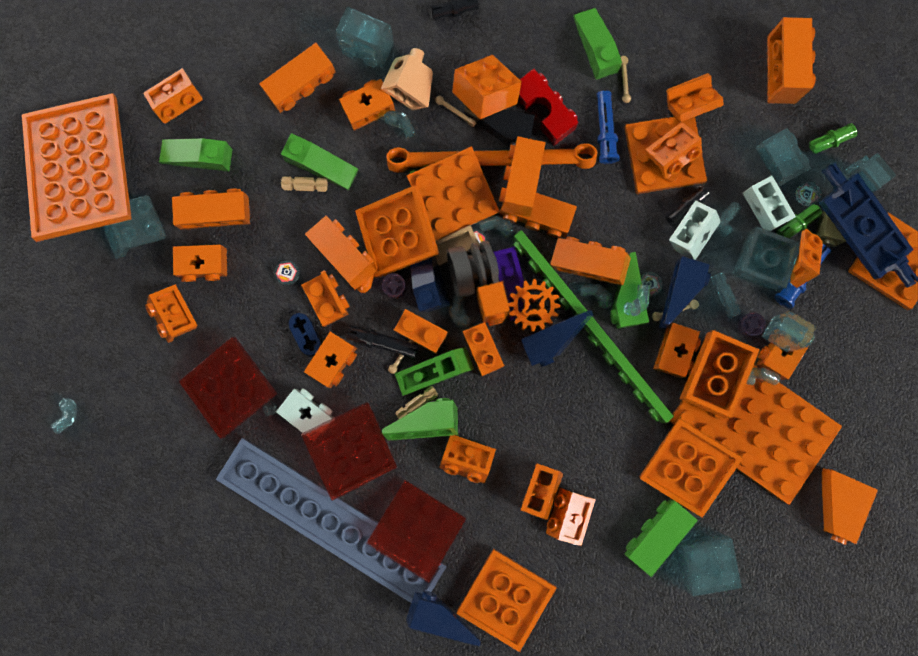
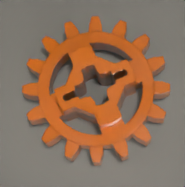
(541, 313)

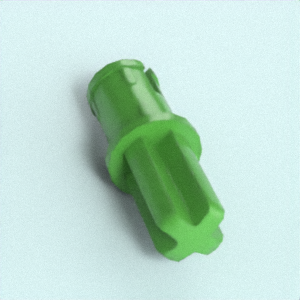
(833, 138)
(800, 221)

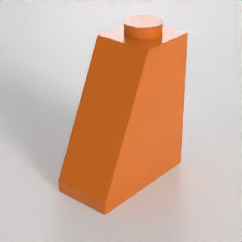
(845, 505)

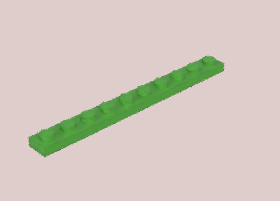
(596, 334)

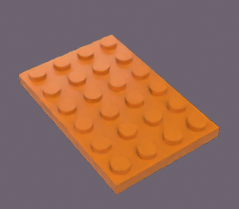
(75, 167)
(772, 432)

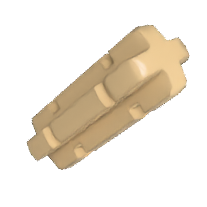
(304, 184)
(420, 400)

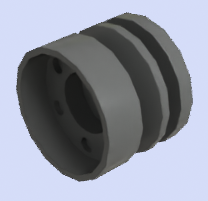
(473, 268)

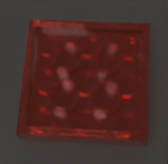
(227, 387)
(349, 450)
(416, 531)

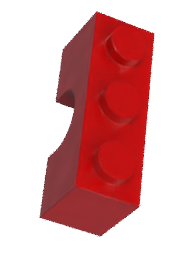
(561, 120)

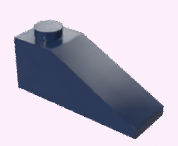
(686, 282)
(428, 285)
(553, 340)
(434, 617)

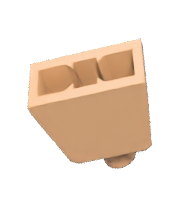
(409, 80)

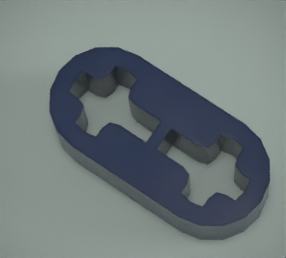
(300, 336)

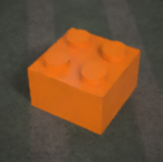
(486, 86)

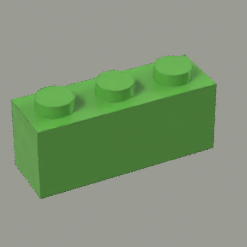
(660, 536)

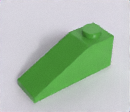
(598, 43)
(196, 153)
(318, 161)
(628, 293)
(434, 371)
(430, 420)

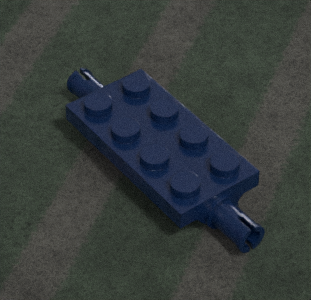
(867, 226)

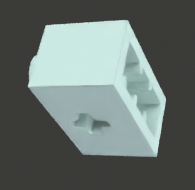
(768, 204)
(695, 230)
(297, 401)

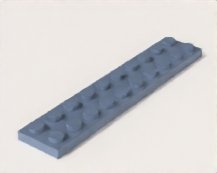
(312, 513)

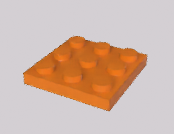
(645, 172)
(454, 192)
(397, 231)
(890, 283)
(690, 467)
(506, 600)

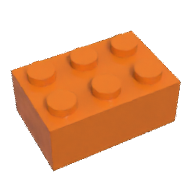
(790, 60)
(719, 374)

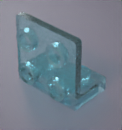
(140, 230)

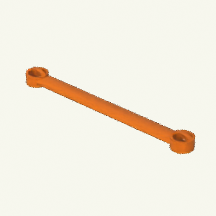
(492, 158)

